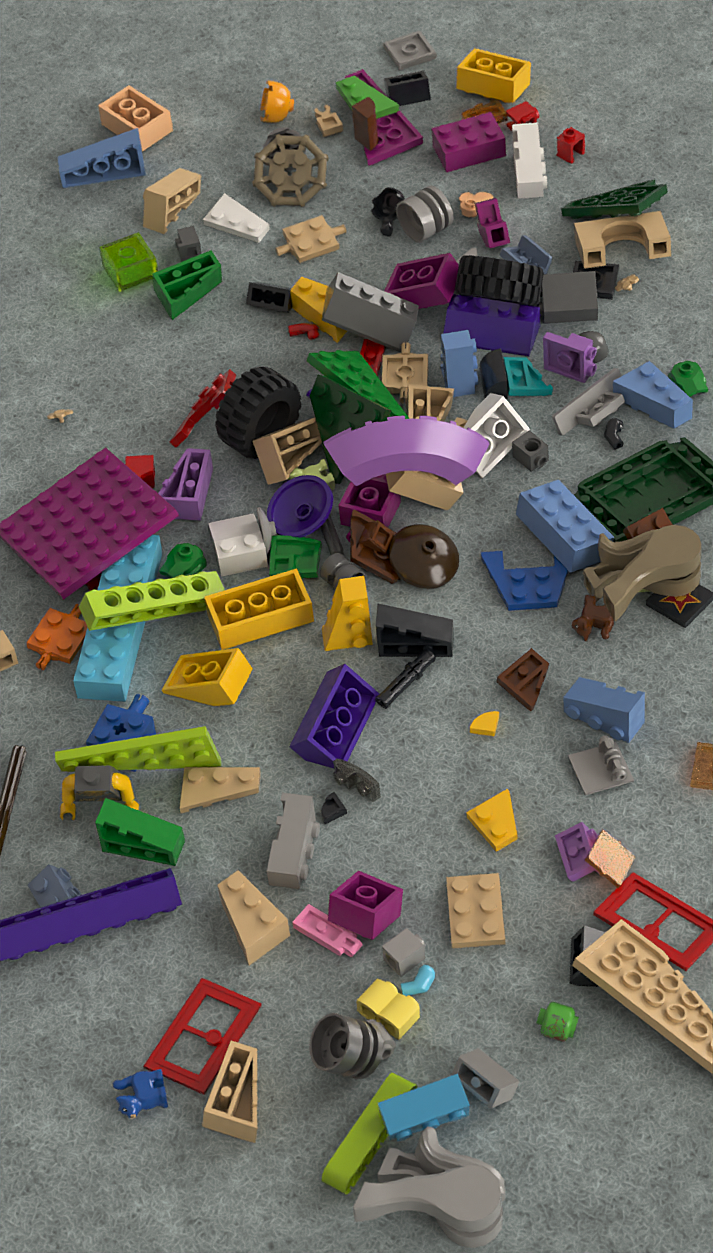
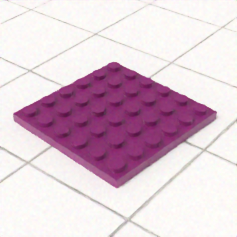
(85, 522)

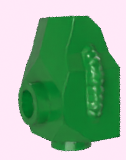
(688, 378)
(184, 560)

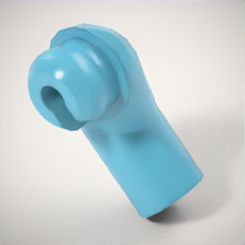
(421, 983)

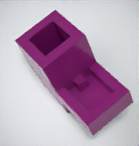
(490, 225)

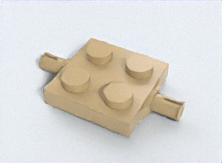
(310, 239)
(404, 370)

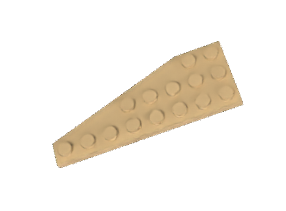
(646, 984)

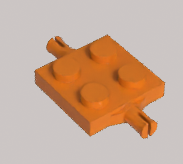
(58, 636)

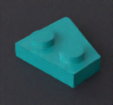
(524, 379)

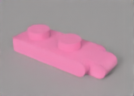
(333, 937)

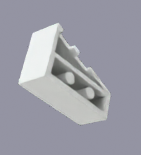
(527, 161)

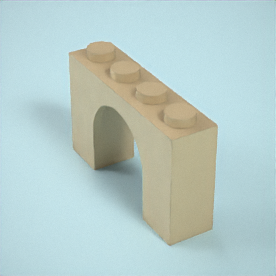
(645, 228)

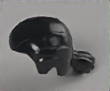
(385, 208)

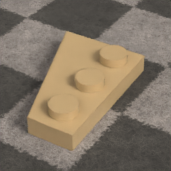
(213, 784)

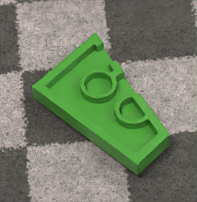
(355, 90)

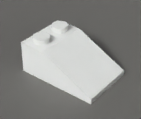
(499, 425)
(238, 544)

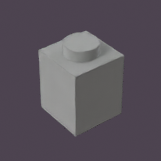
(404, 952)

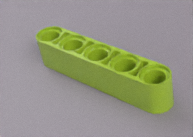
(363, 1139)

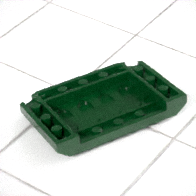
(655, 478)

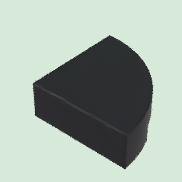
(332, 808)

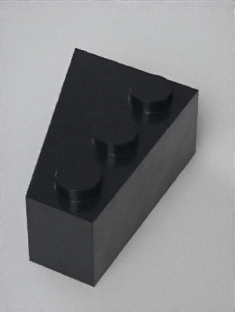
(410, 632)

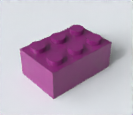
(468, 142)
(425, 280)

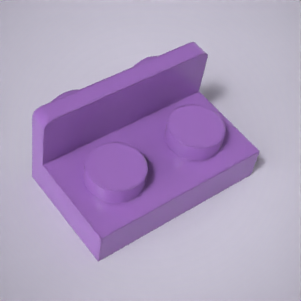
(574, 847)

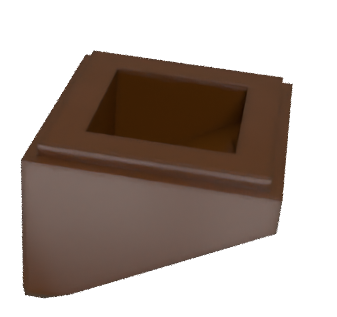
(376, 536)

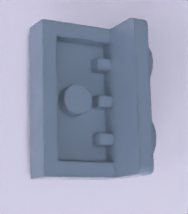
(528, 253)
(52, 886)

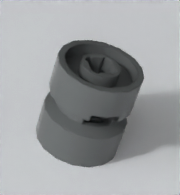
(337, 568)

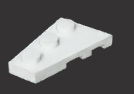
(236, 219)

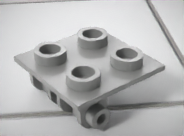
(601, 767)

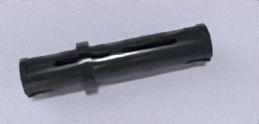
(412, 671)

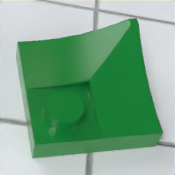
(294, 553)

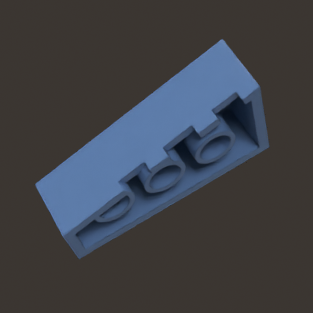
(103, 161)

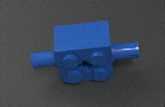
(122, 723)

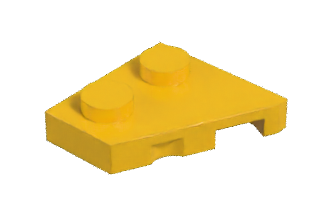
(495, 820)

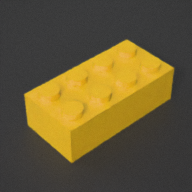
(259, 609)

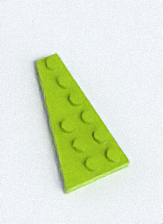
(159, 751)

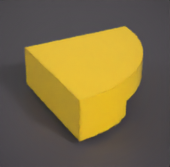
(485, 724)

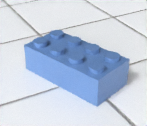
(562, 524)

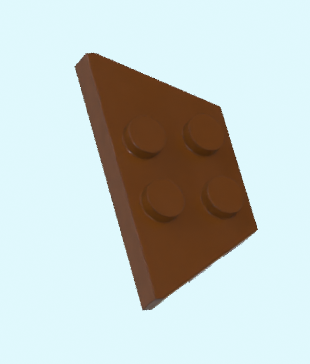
(367, 557)

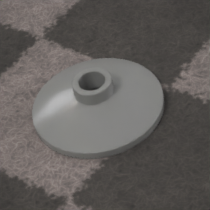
(267, 528)

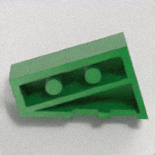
(138, 834)

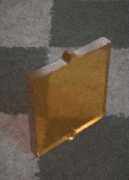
(610, 858)

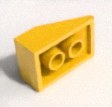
(209, 677)

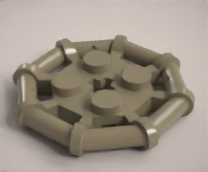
(282, 161)

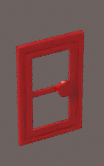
(634, 882)
(202, 1082)

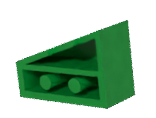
(186, 282)

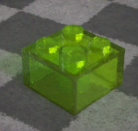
(128, 261)

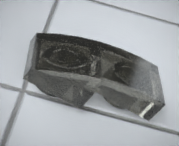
(355, 777)

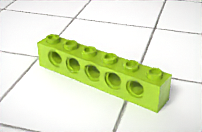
(148, 600)

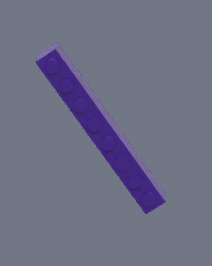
(88, 914)

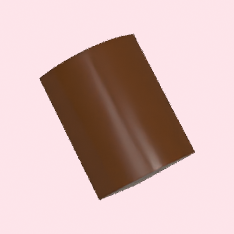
(365, 123)

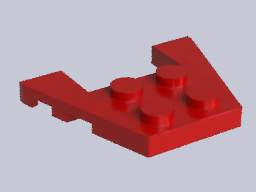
(208, 399)

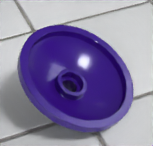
(300, 506)

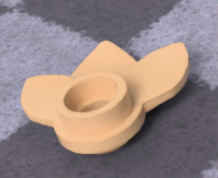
(468, 202)

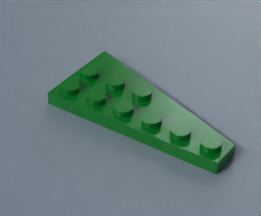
(354, 372)

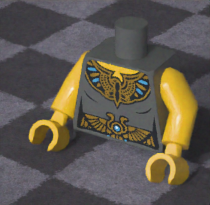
(95, 784)

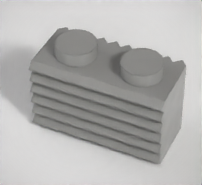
(485, 1078)

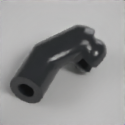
(612, 428)

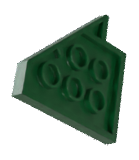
(625, 200)
(340, 409)

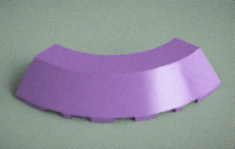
(407, 446)

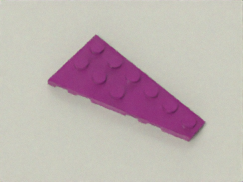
(394, 130)

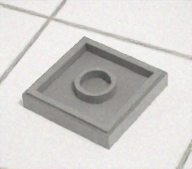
(410, 50)

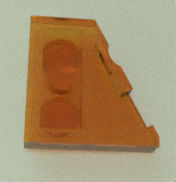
(493, 106)

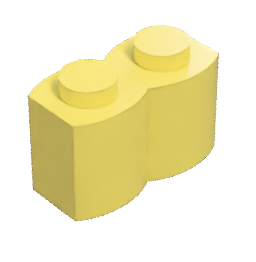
(389, 1007)

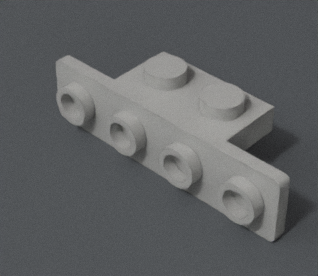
(591, 405)

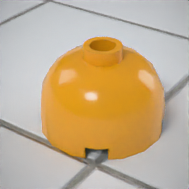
(276, 102)

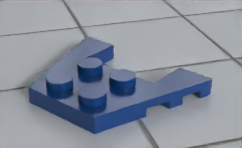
(526, 586)

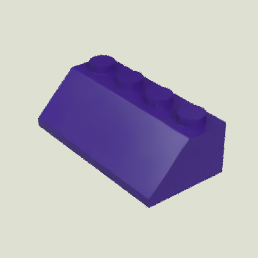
(494, 323)
(334, 717)

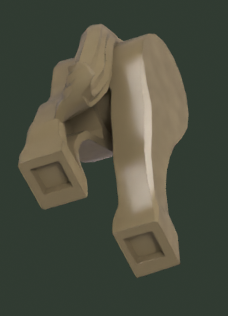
(656, 561)

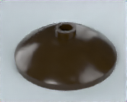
(420, 565)

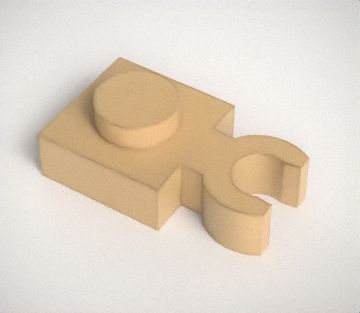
(328, 122)

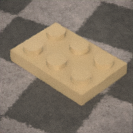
(475, 910)

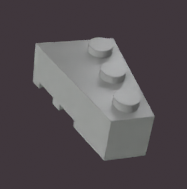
(293, 842)

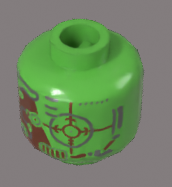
(557, 1021)

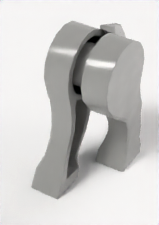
(452, 1187)

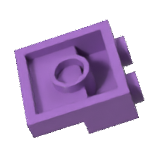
(569, 356)

